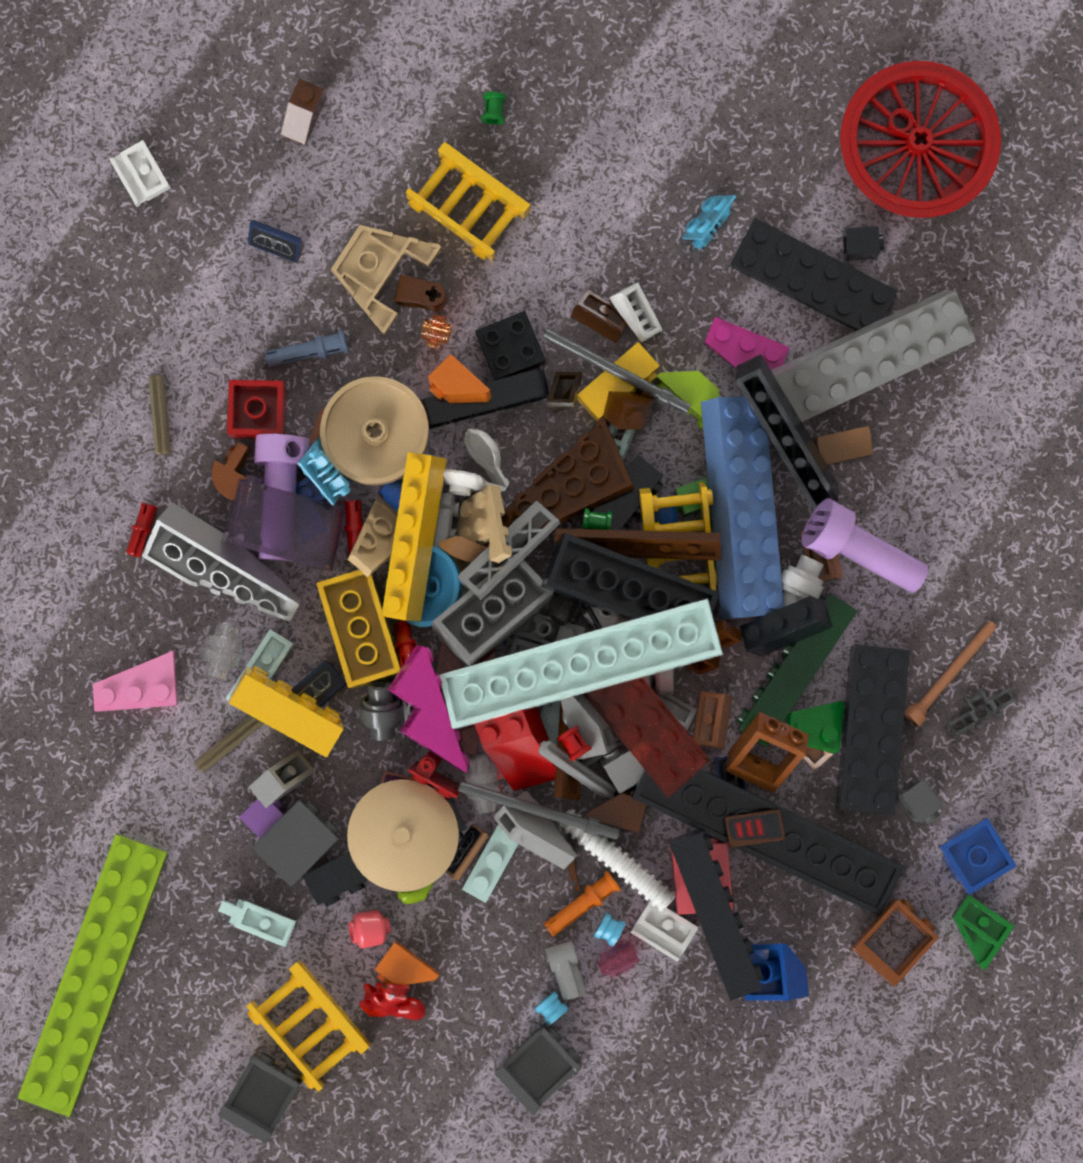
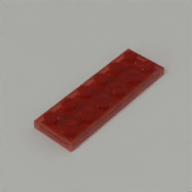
(649, 733)

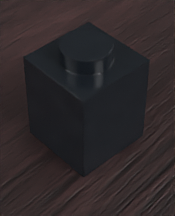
(862, 243)

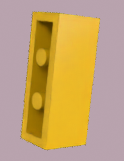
(636, 361)

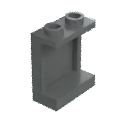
(297, 841)
(538, 1068)
(261, 1097)

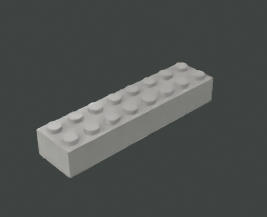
(875, 354)

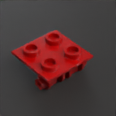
(425, 772)

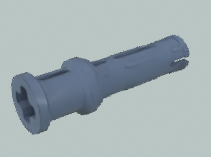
(319, 347)

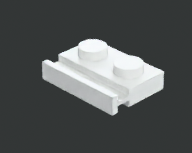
(140, 173)
(664, 930)

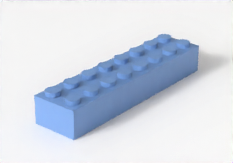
(742, 508)

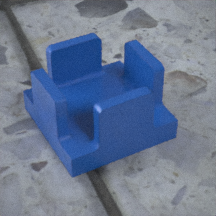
(976, 856)

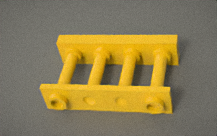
(471, 175)
(650, 504)
(335, 1020)

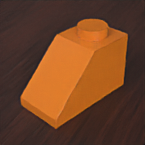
(457, 384)
(404, 967)

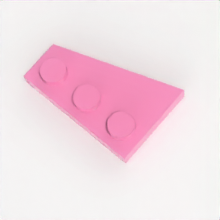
(139, 687)

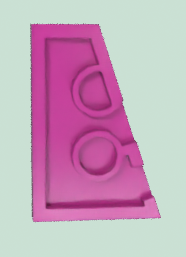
(740, 345)

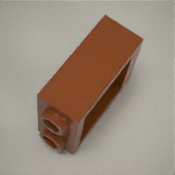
(758, 770)
(912, 958)

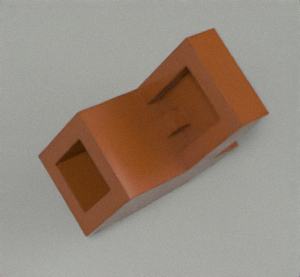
(227, 475)

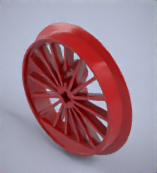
(964, 186)

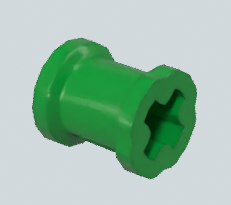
(493, 108)
(597, 520)

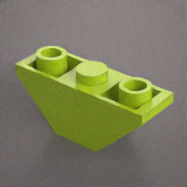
(690, 387)

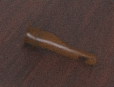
(572, 871)

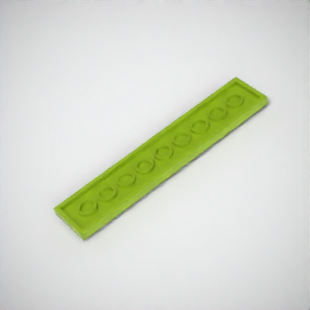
(92, 975)

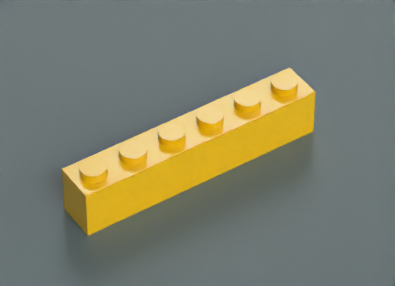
(414, 537)

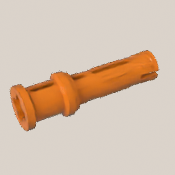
(592, 897)

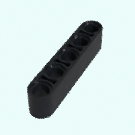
(505, 394)

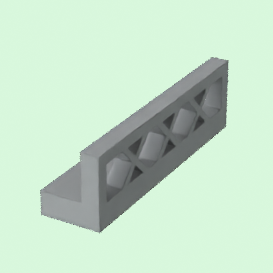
(519, 532)

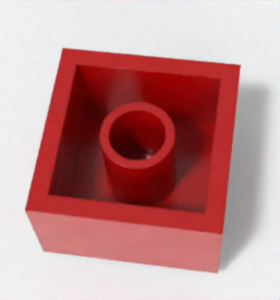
(256, 408)

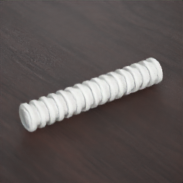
(622, 865)

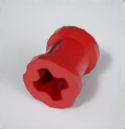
(574, 743)

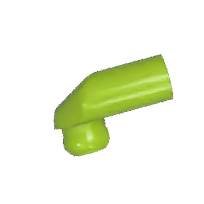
(415, 896)

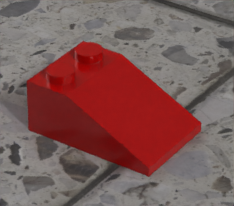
(514, 746)

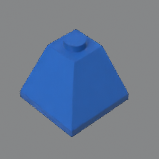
(782, 973)

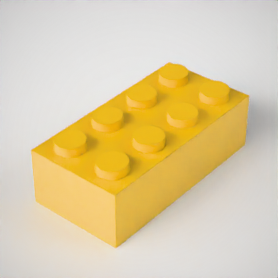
(358, 628)
(286, 711)

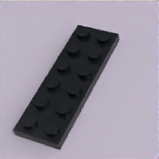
(812, 277)

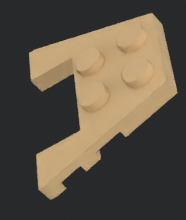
(369, 263)
(482, 524)

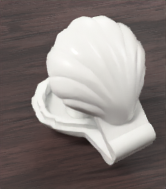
(487, 455)

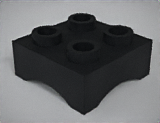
(510, 346)

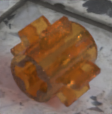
(436, 331)

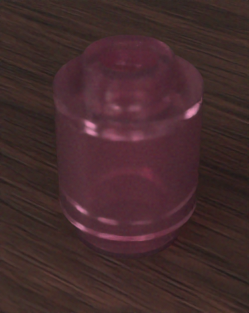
(617, 960)

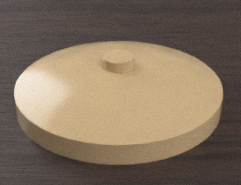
(372, 428)
(403, 835)

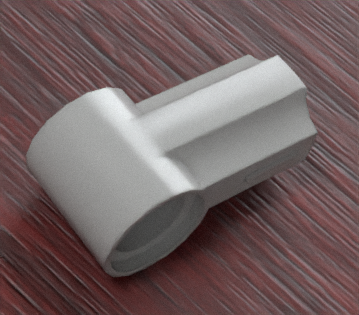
(564, 964)

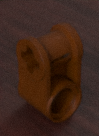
(415, 293)

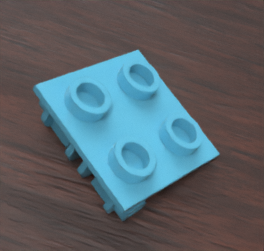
(714, 213)
(323, 474)

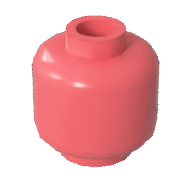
(369, 928)

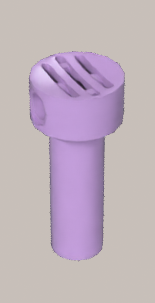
(280, 457)
(833, 531)

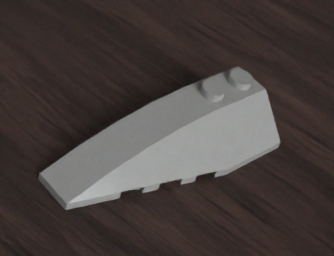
(197, 556)

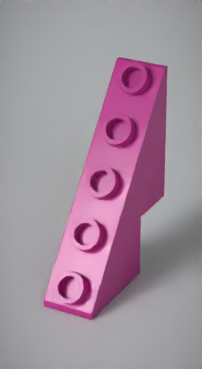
(429, 720)

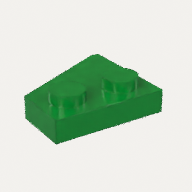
(821, 724)
(981, 929)

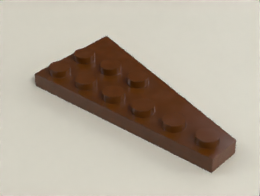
(577, 479)

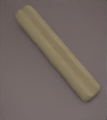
(159, 415)
(227, 743)

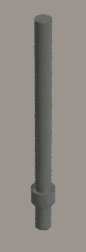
(664, 396)
(589, 825)

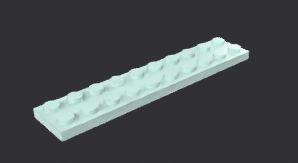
(581, 664)

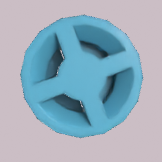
(609, 929)
(551, 1008)

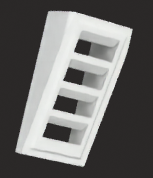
(625, 308)

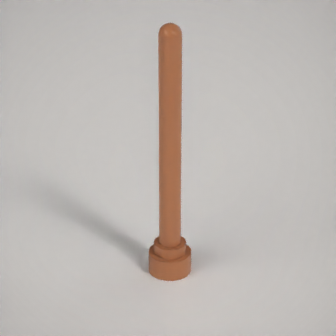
(917, 712)

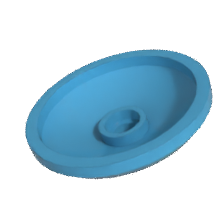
(444, 573)

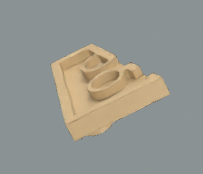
(375, 538)

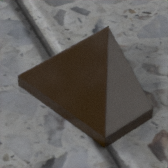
(564, 391)

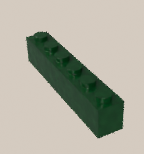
(797, 668)

